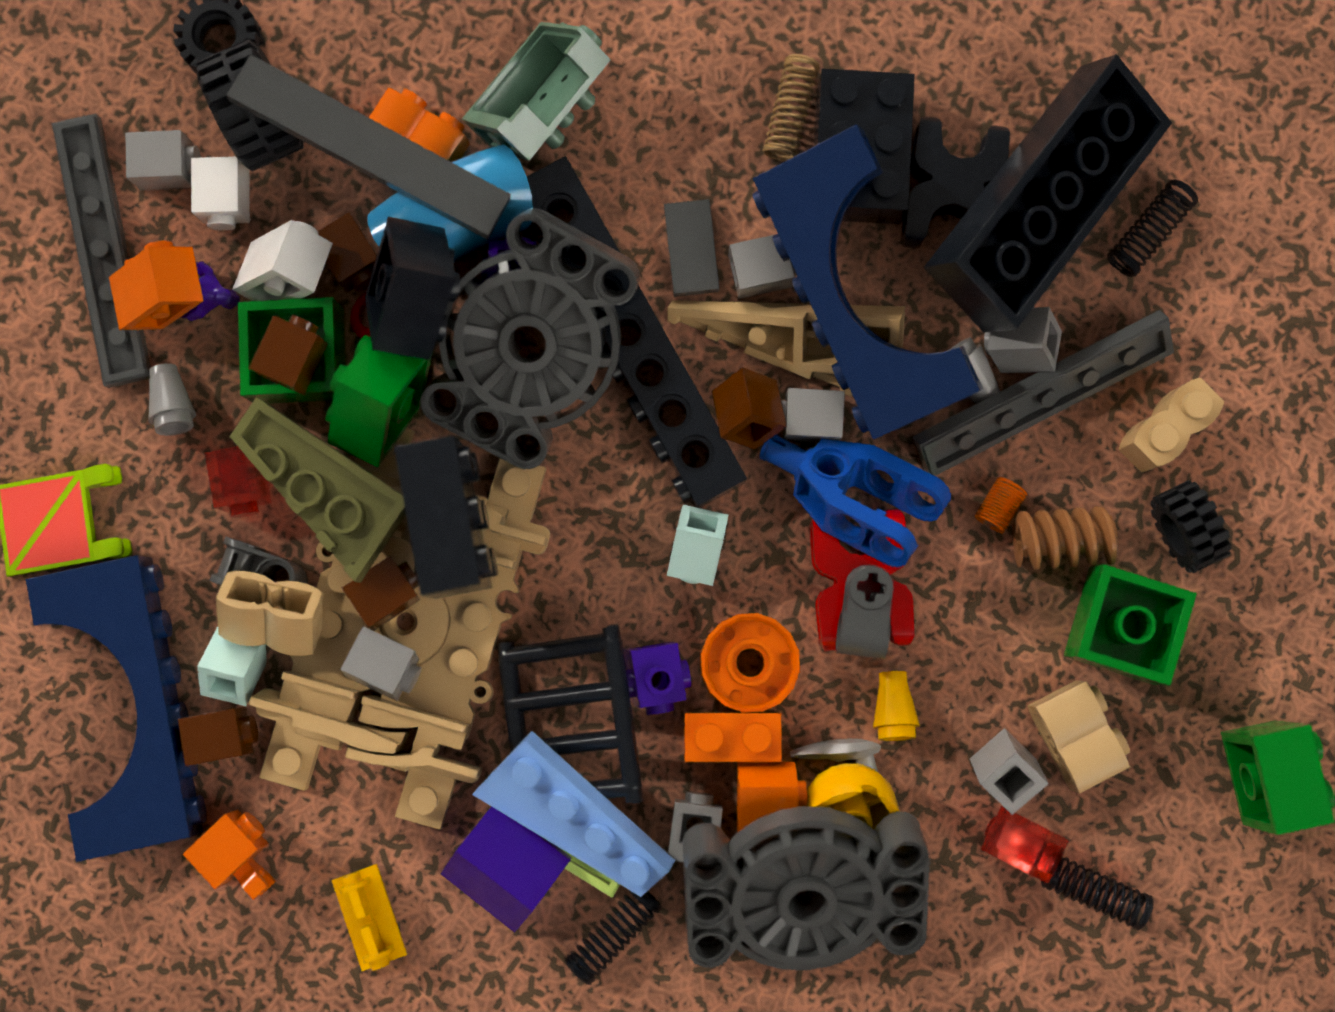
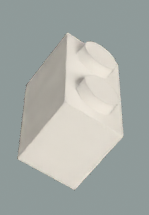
(283, 263)

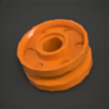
(778, 657)

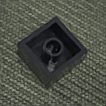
(411, 289)

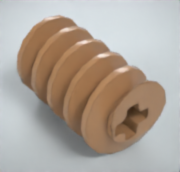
(1064, 536)

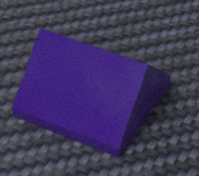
(505, 867)

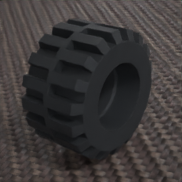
(249, 137)

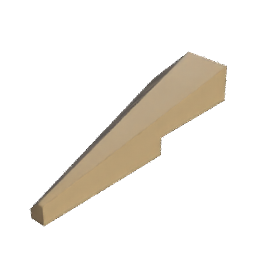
(782, 331)

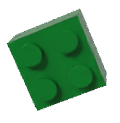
(252, 324)
(374, 401)
(1130, 625)
(1279, 776)

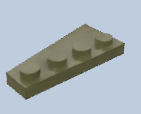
(334, 495)

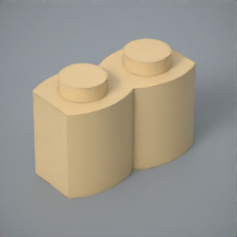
(1171, 425)
(269, 613)
(1079, 735)

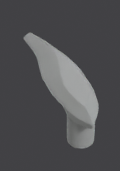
(840, 750)

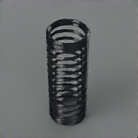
(1133, 265)
(1138, 901)
(573, 960)

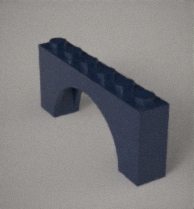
(807, 208)
(123, 611)

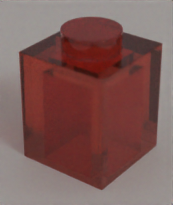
(236, 483)
(1024, 844)

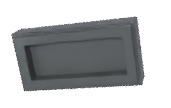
(691, 248)

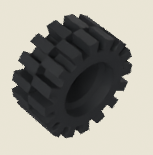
(206, 15)
(1191, 526)

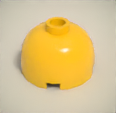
(855, 791)

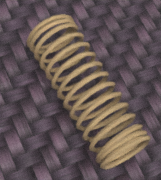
(790, 150)

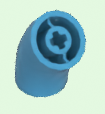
(495, 165)

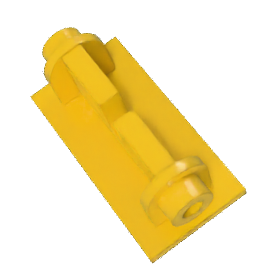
(369, 918)

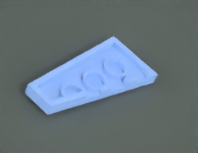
(567, 810)

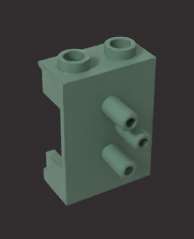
(539, 89)

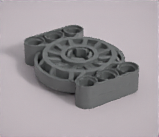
(537, 294)
(854, 876)

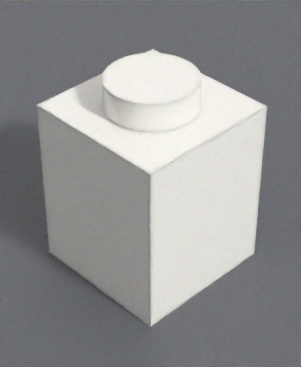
(220, 192)

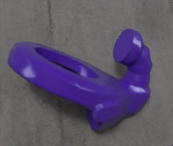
(212, 294)

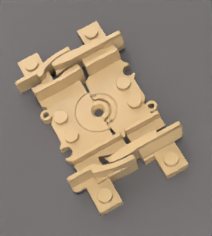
(453, 647)

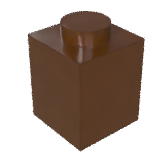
(351, 253)
(289, 353)
(748, 408)
(383, 592)
(217, 735)

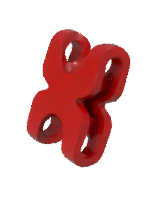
(835, 563)

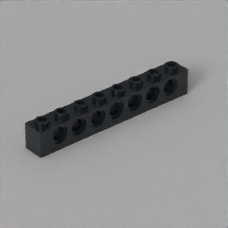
(560, 188)

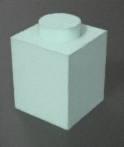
(697, 545)
(230, 670)

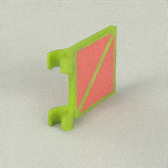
(51, 522)

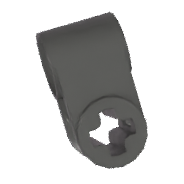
(251, 558)
(865, 623)

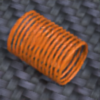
(1013, 496)

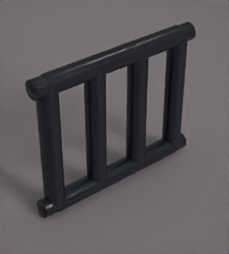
(614, 689)

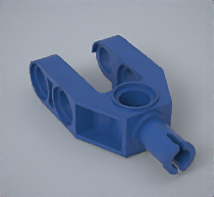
(833, 467)

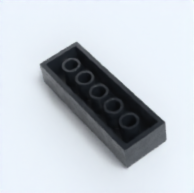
(1048, 195)

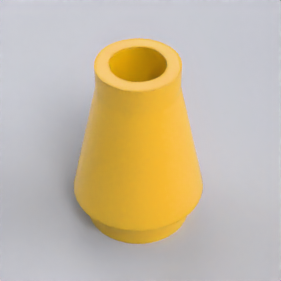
(895, 710)

